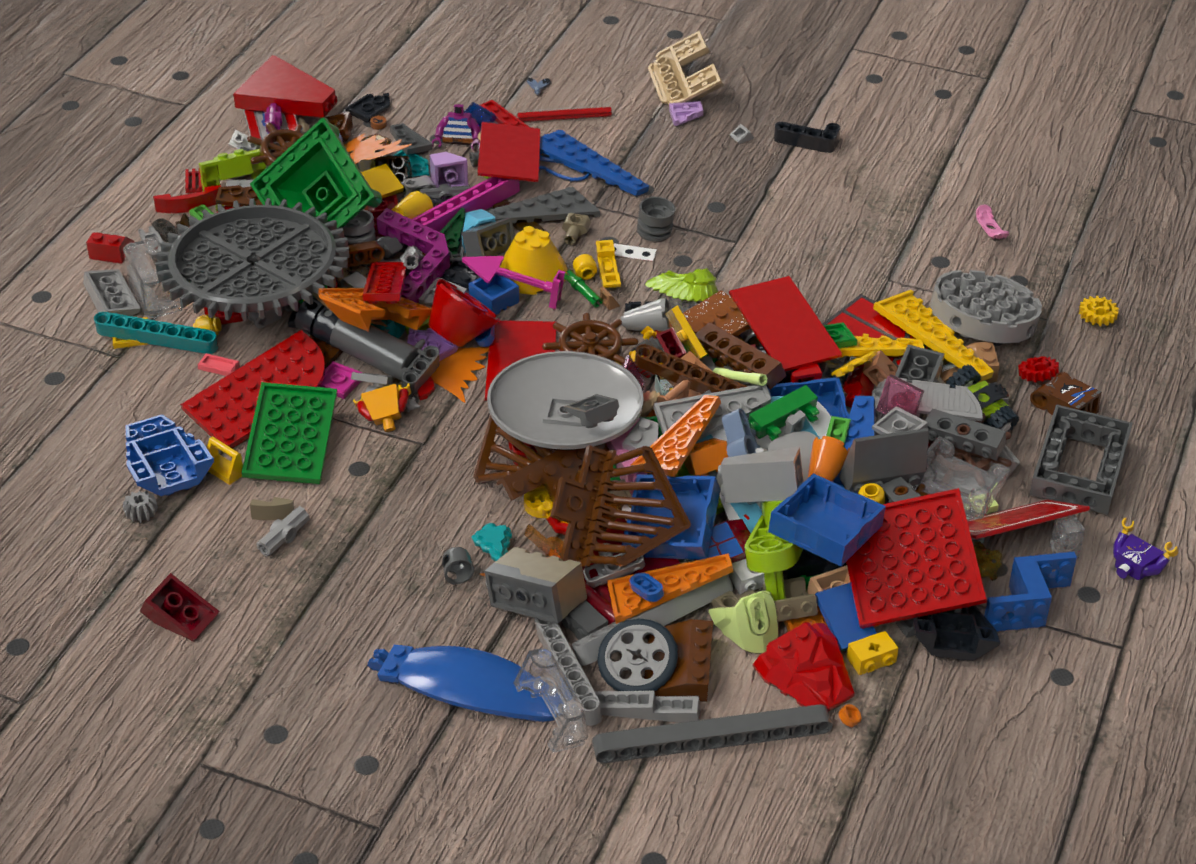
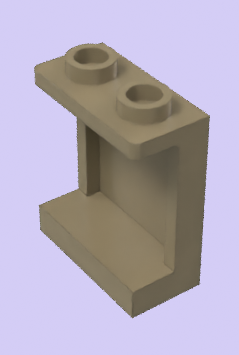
(797, 601)

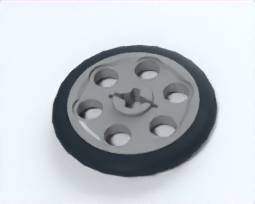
(613, 643)

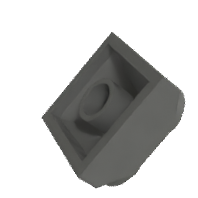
(594, 410)

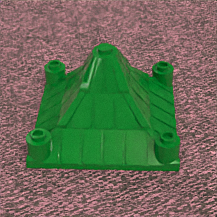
(318, 175)

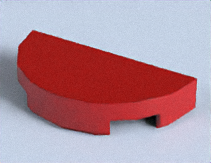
(426, 389)

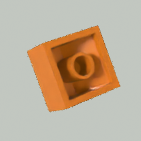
(706, 457)

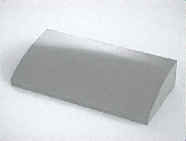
(110, 292)

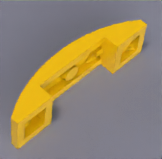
(607, 264)

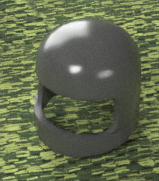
(459, 562)

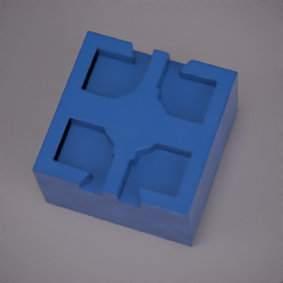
(497, 294)

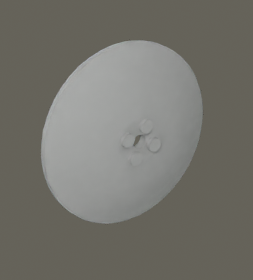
(532, 393)

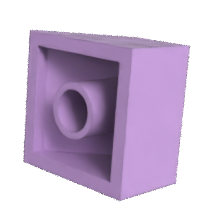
(448, 169)

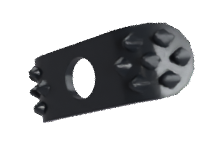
(994, 391)

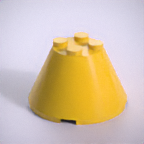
(534, 256)

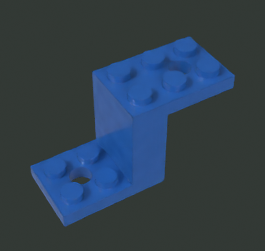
(1029, 589)

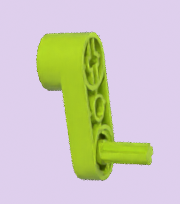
(770, 553)

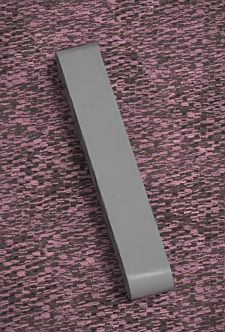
(556, 643)

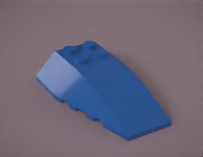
(165, 456)

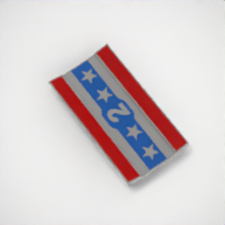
(256, 123)

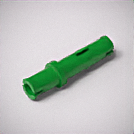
(579, 285)

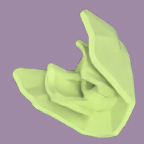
(750, 622)

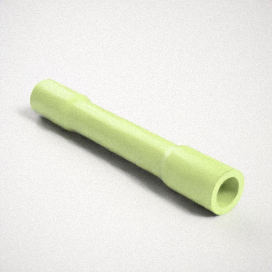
(752, 378)

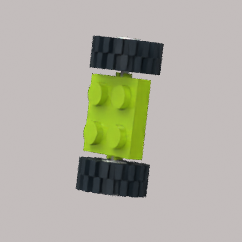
(997, 414)

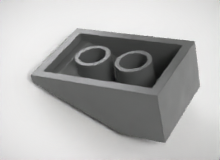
(489, 239)

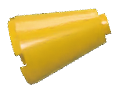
(414, 205)

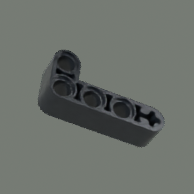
(808, 137)

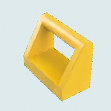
(223, 468)

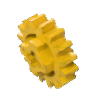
(1098, 310)

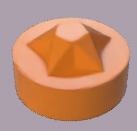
(850, 715)

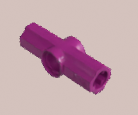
(274, 116)

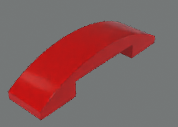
(184, 203)

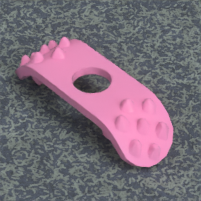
(985, 218)

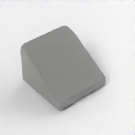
(741, 134)

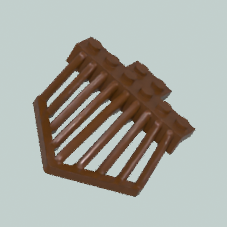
(538, 469)
(583, 505)

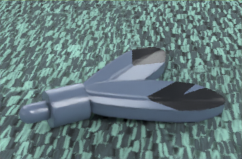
(538, 86)

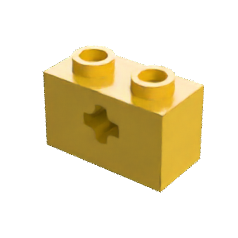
(872, 653)

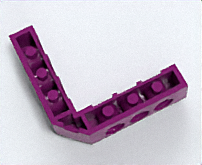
(427, 241)

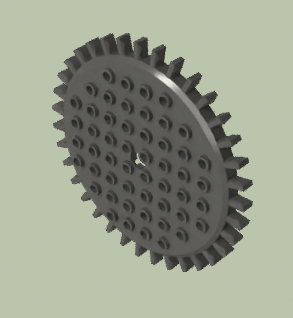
(291, 253)

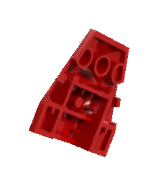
(807, 666)

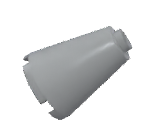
(649, 314)

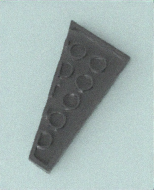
(547, 206)

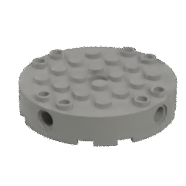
(982, 307)

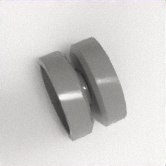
(360, 228)

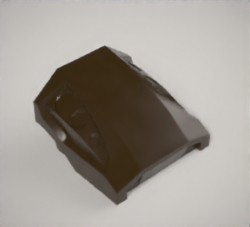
(398, 164)

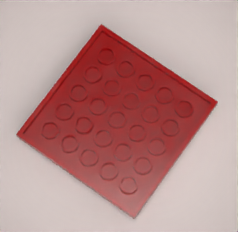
(916, 562)

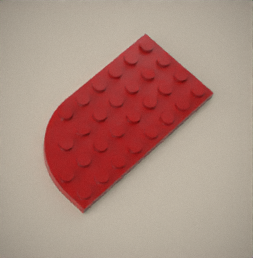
(230, 404)

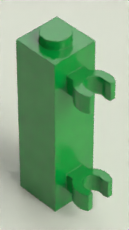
(773, 416)

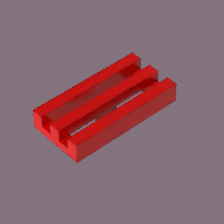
(193, 173)

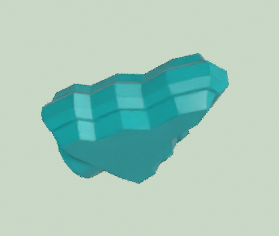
(493, 540)

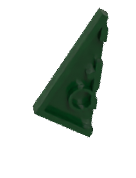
(453, 231)

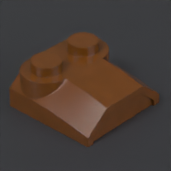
(343, 122)

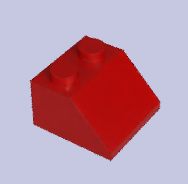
(107, 247)

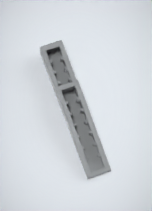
(647, 706)

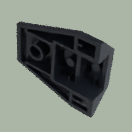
(956, 633)

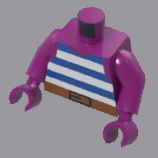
(458, 128)

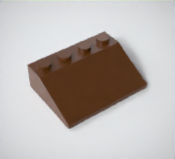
(693, 663)

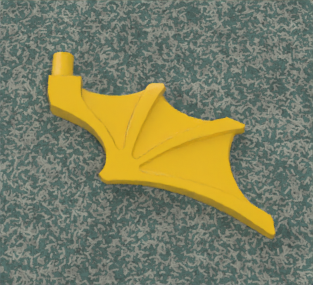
(849, 367)

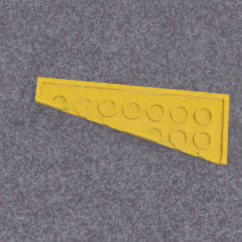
(918, 321)
(888, 346)

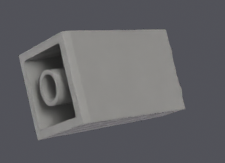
(761, 476)

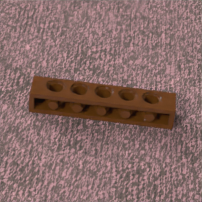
(739, 354)

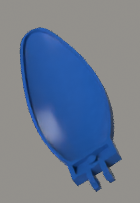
(460, 678)

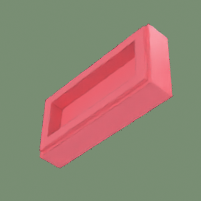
(218, 364)

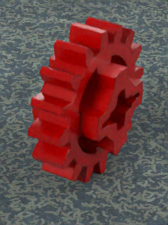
(1038, 369)

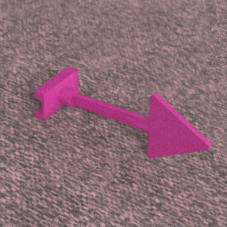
(488, 266)

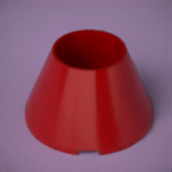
(458, 315)

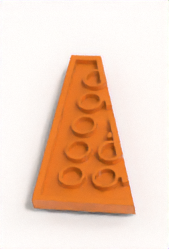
(681, 437)
(675, 581)

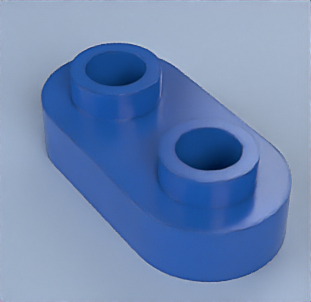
(486, 338)
(647, 587)

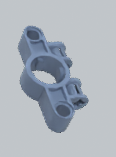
(739, 435)

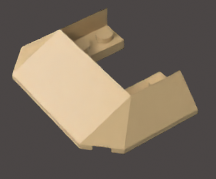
(671, 79)

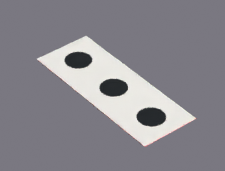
(634, 252)

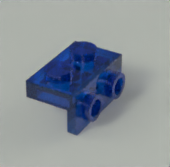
(480, 114)

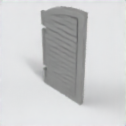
(955, 401)

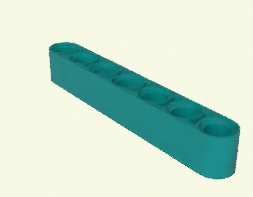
(156, 332)

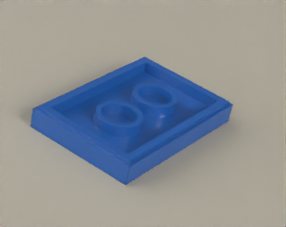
(841, 615)

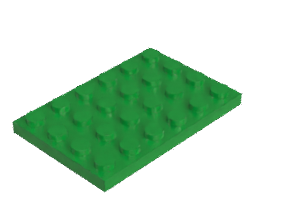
(290, 433)

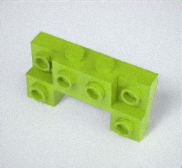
(230, 166)

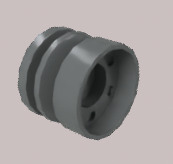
(655, 218)

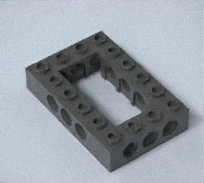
(1088, 428)

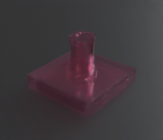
(899, 394)

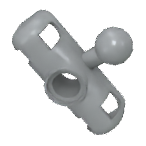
(608, 572)

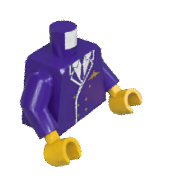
(1138, 557)

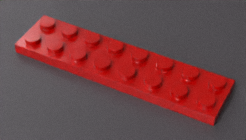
(384, 282)

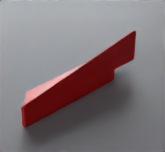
(857, 385)

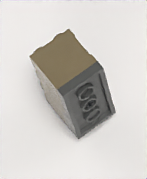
(535, 585)

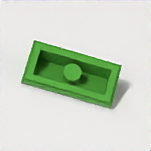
(838, 428)

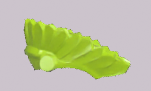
(691, 286)

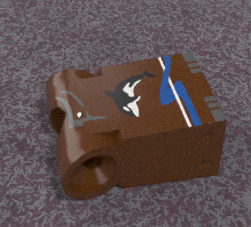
(1068, 393)

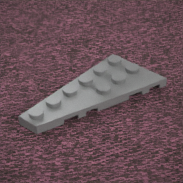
(745, 398)

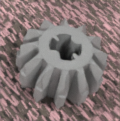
(140, 506)

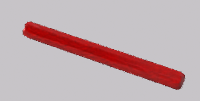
(564, 114)

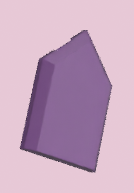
(432, 339)

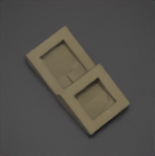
(274, 510)

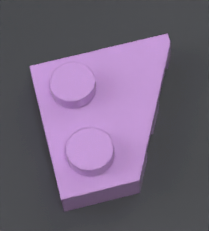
(685, 112)

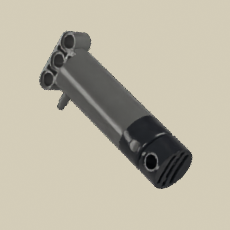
(372, 347)

